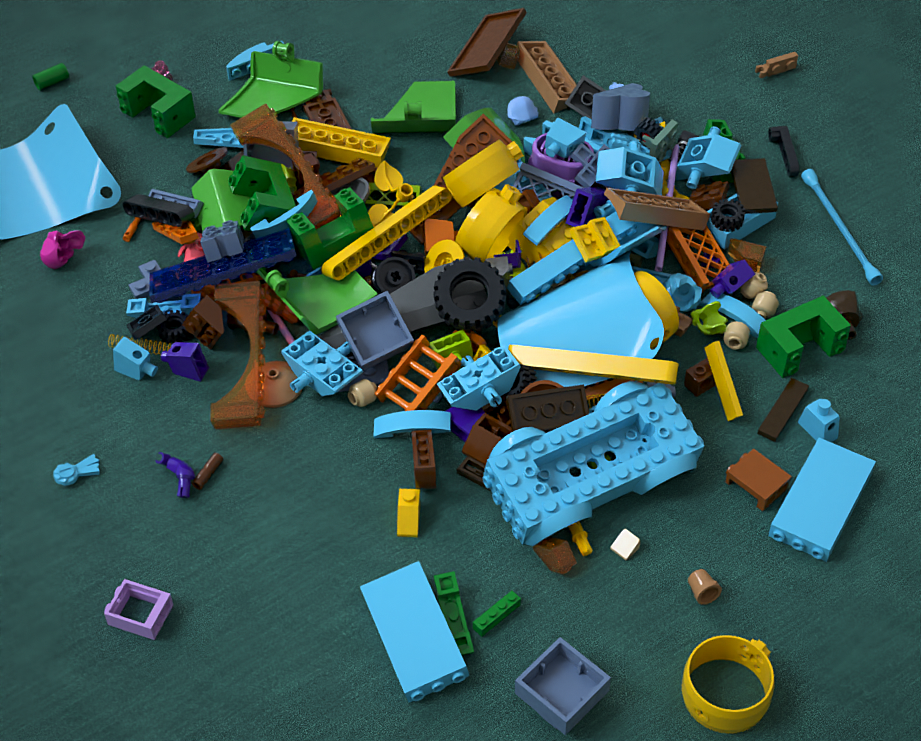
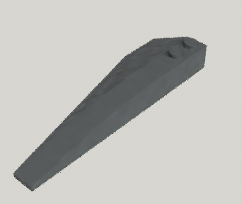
(417, 303)

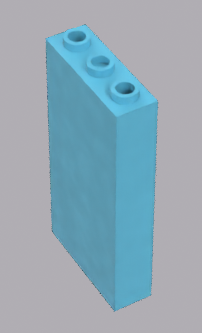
(822, 499)
(414, 632)

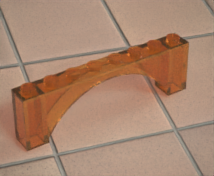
(264, 129)
(244, 402)

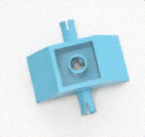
(706, 157)
(629, 170)
(319, 365)
(481, 380)

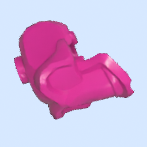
(60, 246)

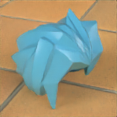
(683, 291)

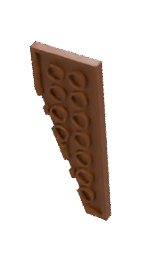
(469, 143)

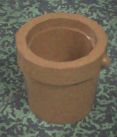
(704, 587)

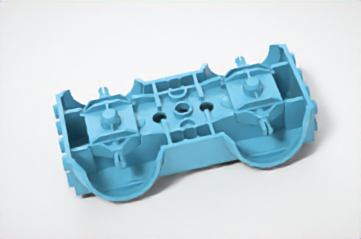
(632, 420)

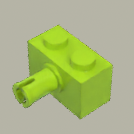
(455, 343)

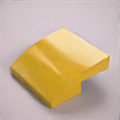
(594, 239)

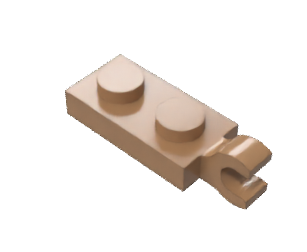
(777, 65)

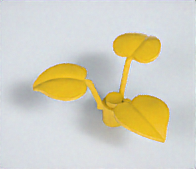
(388, 179)

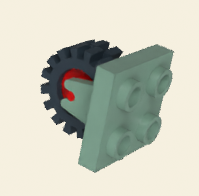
(656, 137)

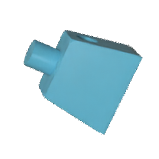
(563, 139)
(132, 360)
(820, 420)

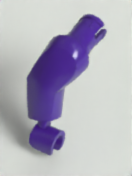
(182, 471)

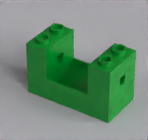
(169, 102)
(267, 187)
(323, 243)
(783, 335)

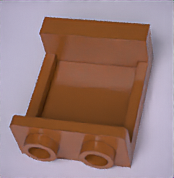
(759, 478)

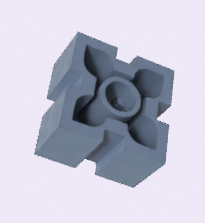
(222, 240)

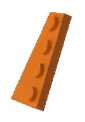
(184, 235)

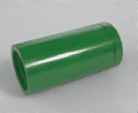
(50, 76)

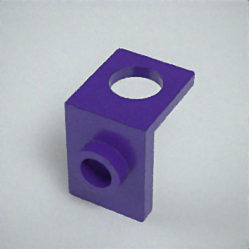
(514, 258)

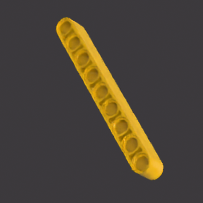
(386, 233)
(596, 364)

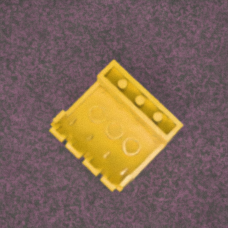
(557, 237)

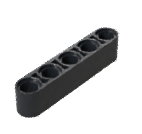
(158, 210)

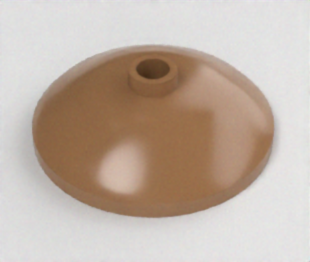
(277, 384)

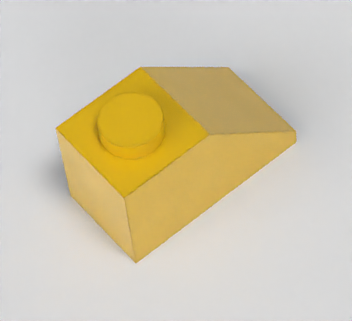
(408, 512)

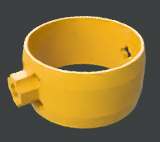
(483, 172)
(491, 223)
(661, 302)
(729, 648)

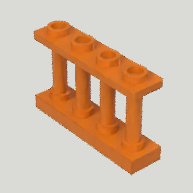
(425, 394)

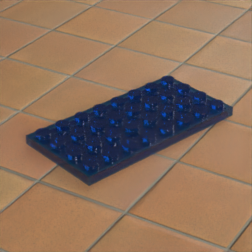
(198, 272)

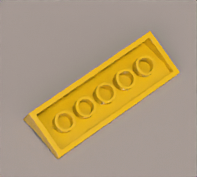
(341, 143)

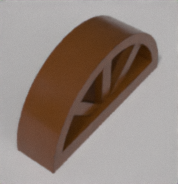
(423, 459)

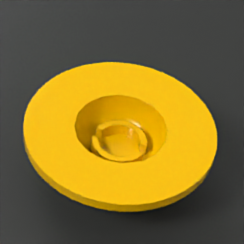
(443, 253)

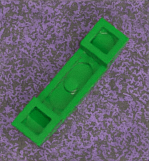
(452, 610)

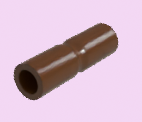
(205, 473)

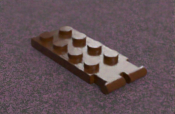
(325, 110)
(342, 175)

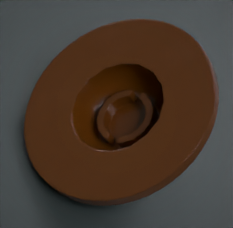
(207, 161)

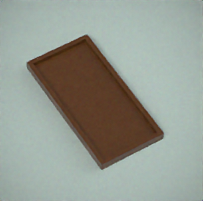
(487, 42)

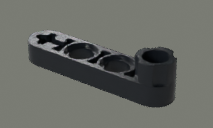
(787, 150)

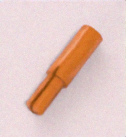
(131, 229)

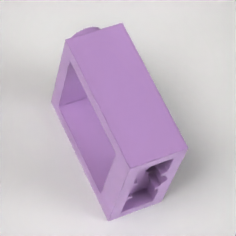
(158, 615)

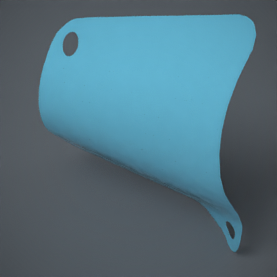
(51, 178)
(589, 314)

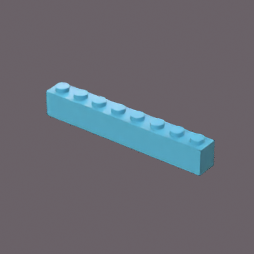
(559, 263)

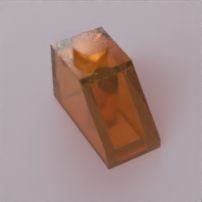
(751, 252)
(555, 554)

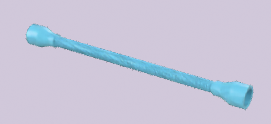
(872, 274)

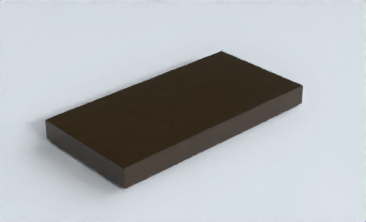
(754, 186)
(547, 408)

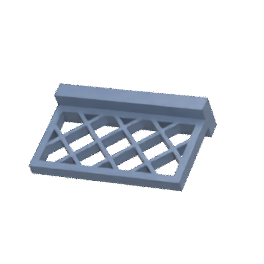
(546, 179)

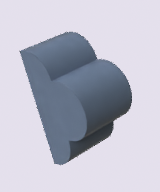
(620, 108)

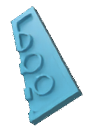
(216, 137)

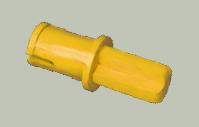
(579, 537)

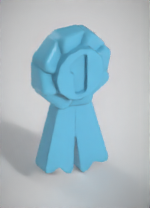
(68, 474)

